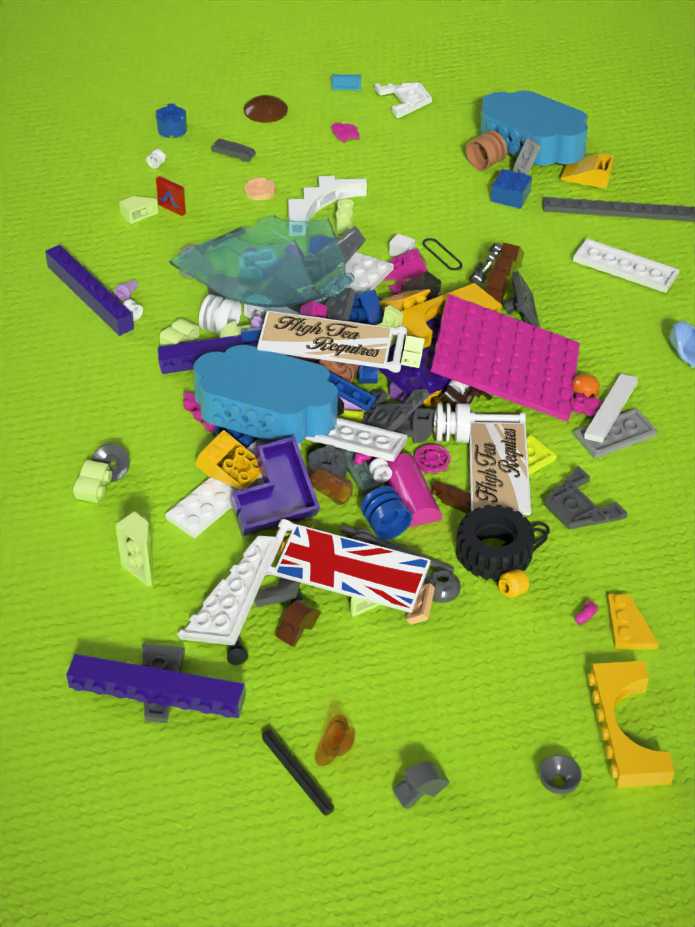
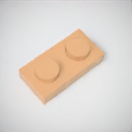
(422, 605)

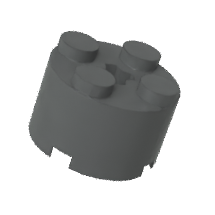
(328, 460)

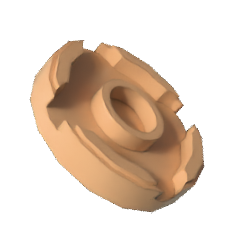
(259, 188)

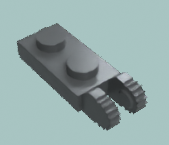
(233, 149)

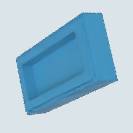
(346, 82)

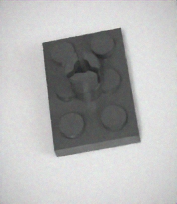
(523, 300)

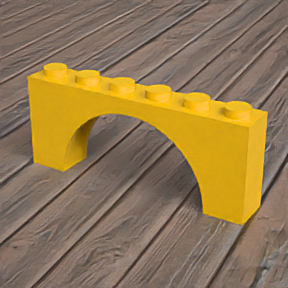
(418, 315)
(630, 762)

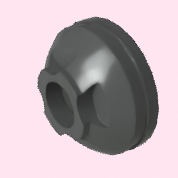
(445, 591)
(561, 767)

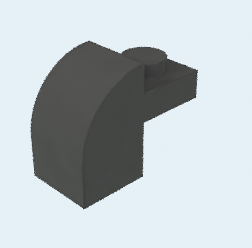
(419, 427)
(420, 780)

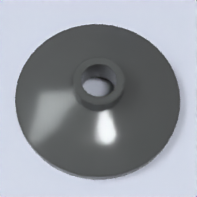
(110, 453)

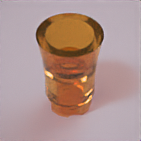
(333, 487)

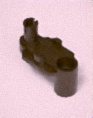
(452, 396)

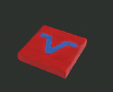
(170, 196)

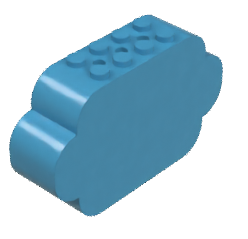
(534, 116)
(265, 394)

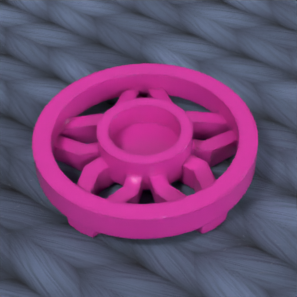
(432, 458)

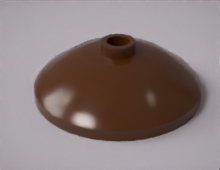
(265, 109)

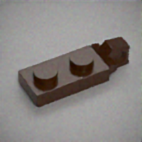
(452, 496)

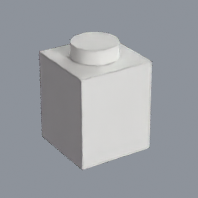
(400, 245)

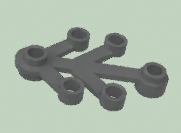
(479, 276)

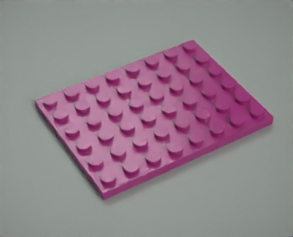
(506, 357)

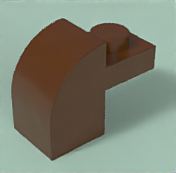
(296, 619)

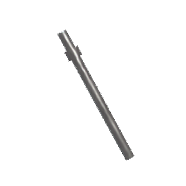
(433, 563)

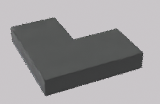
(285, 591)

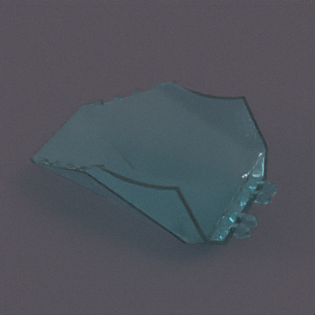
(271, 263)

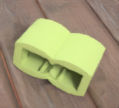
(344, 216)
(180, 332)
(92, 481)

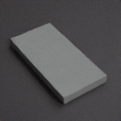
(626, 431)

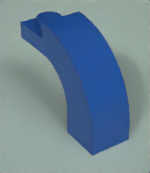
(368, 374)

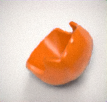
(586, 384)

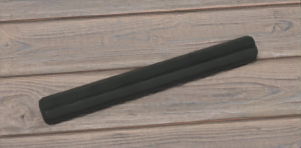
(298, 772)

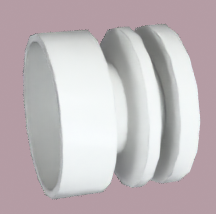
(218, 312)
(452, 423)

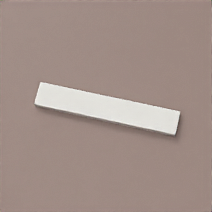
(611, 408)

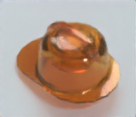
(336, 741)

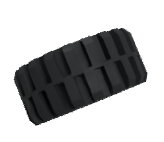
(494, 523)

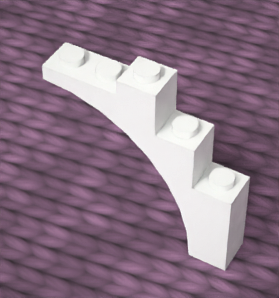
(327, 192)

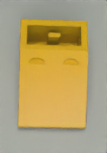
(591, 170)
(405, 299)
(229, 462)

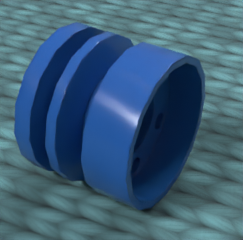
(386, 512)

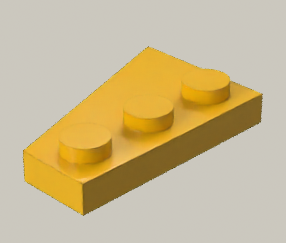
(628, 624)

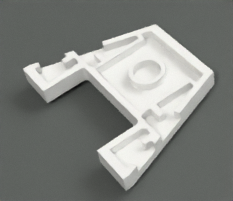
(410, 95)

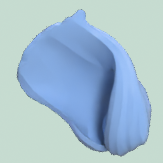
(683, 340)

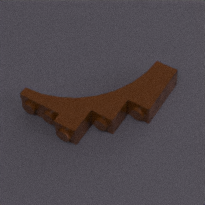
(499, 278)

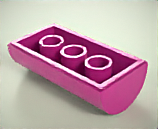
(413, 489)

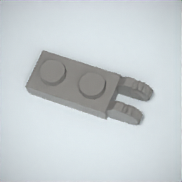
(527, 156)

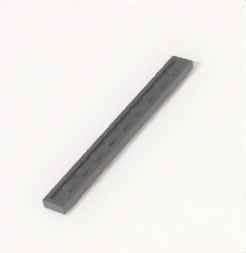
(619, 209)

